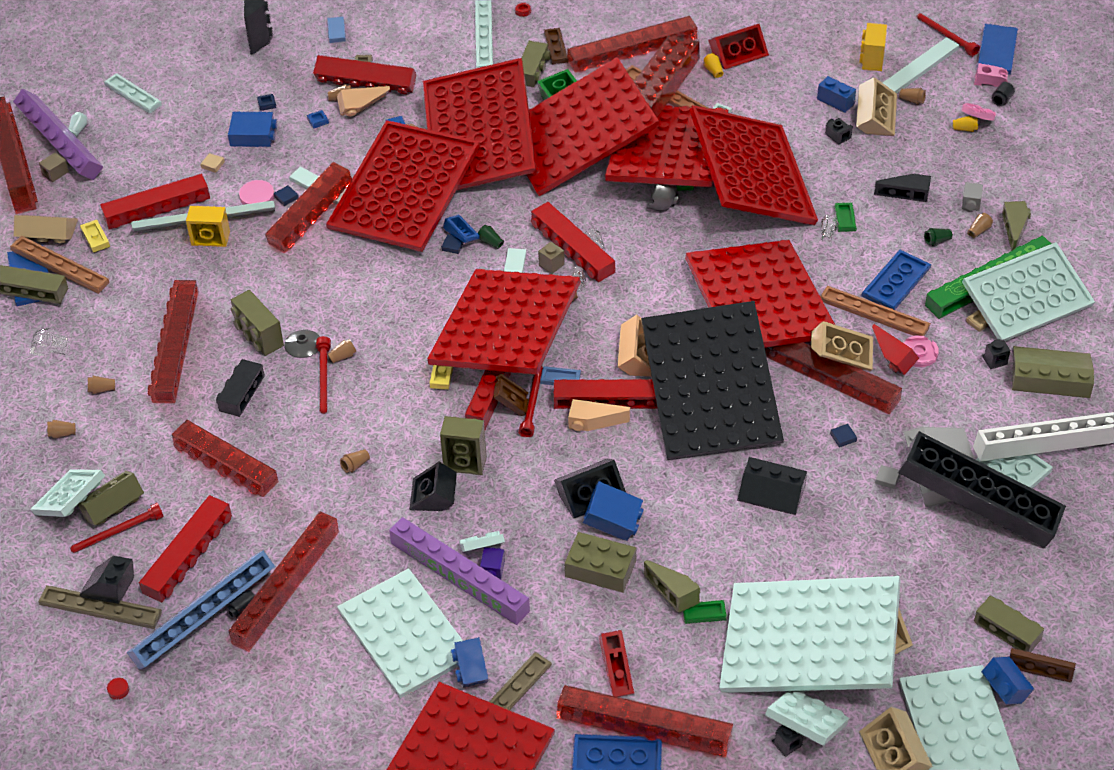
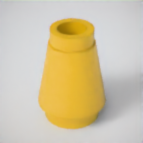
(713, 64)
(966, 123)

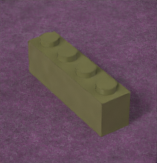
(32, 284)

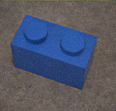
(836, 94)
(470, 662)
(1007, 680)

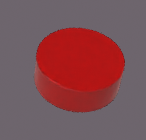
(523, 9)
(118, 688)

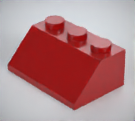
(739, 46)

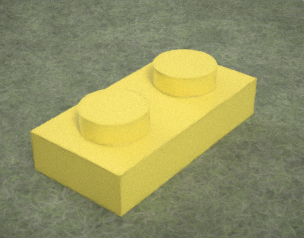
(95, 236)
(441, 377)

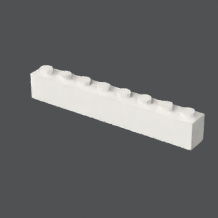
(1044, 436)

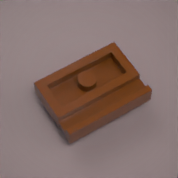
(511, 395)

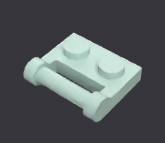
(475, 542)

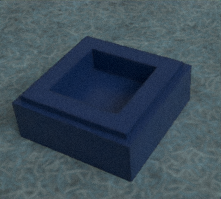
(266, 102)
(286, 195)
(452, 244)
(843, 435)

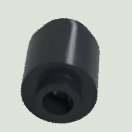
(1003, 93)
(239, 603)

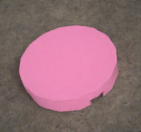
(977, 111)
(256, 192)
(925, 350)

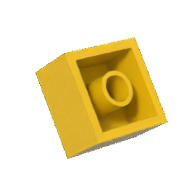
(873, 46)
(208, 226)

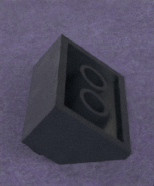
(257, 24)
(772, 485)
(577, 487)

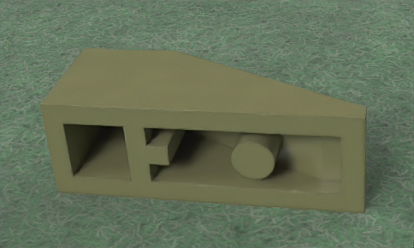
(1015, 219)
(673, 586)

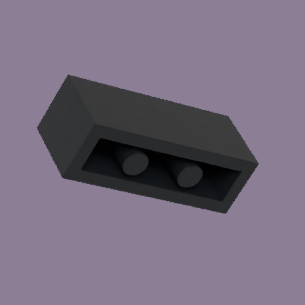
(240, 387)

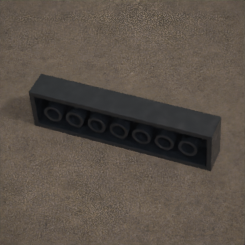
(982, 489)

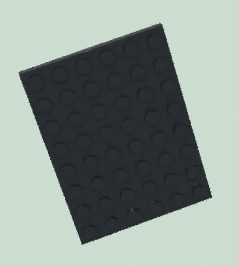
(711, 380)

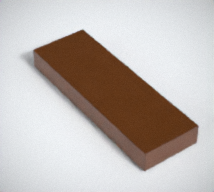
(556, 46)
(1043, 665)

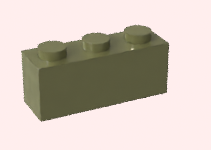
(534, 61)
(111, 498)
(1008, 624)

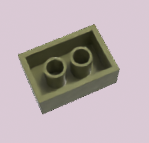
(256, 322)
(463, 445)
(600, 562)

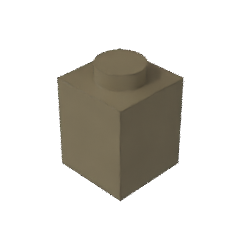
(54, 167)
(551, 257)

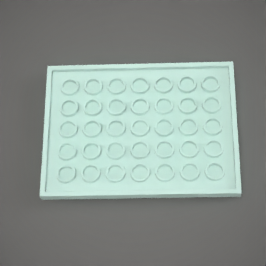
(811, 635)

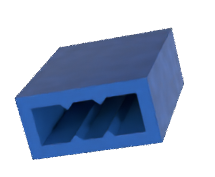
(252, 129)
(613, 511)

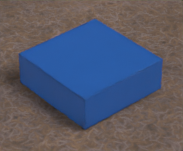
(317, 119)

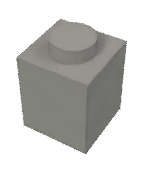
(972, 196)

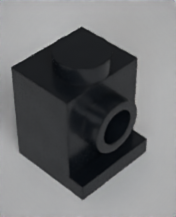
(836, 128)
(994, 349)
(784, 737)

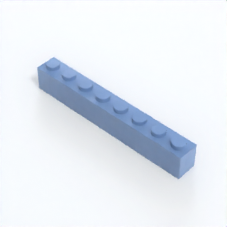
(200, 610)

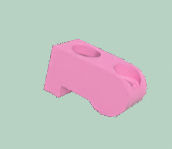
(990, 75)

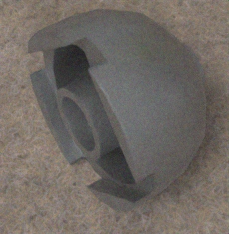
(664, 197)

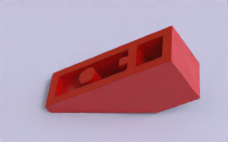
(897, 353)
(616, 663)

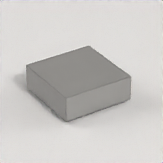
(887, 476)

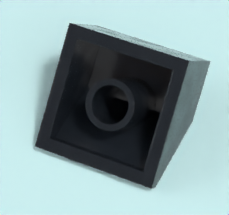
(433, 489)
(110, 580)

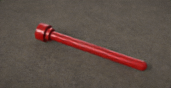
(970, 47)
(323, 345)
(527, 427)
(153, 512)

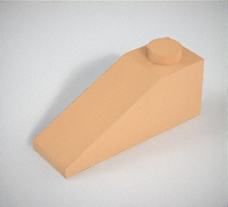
(355, 100)
(593, 415)

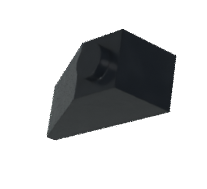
(907, 187)

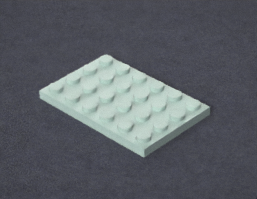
(1028, 292)
(402, 632)
(958, 720)

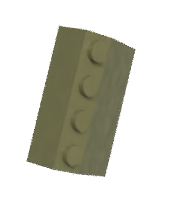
(1052, 372)

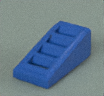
(458, 226)

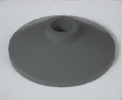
(301, 343)

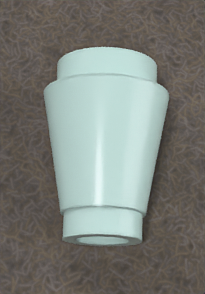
(77, 123)

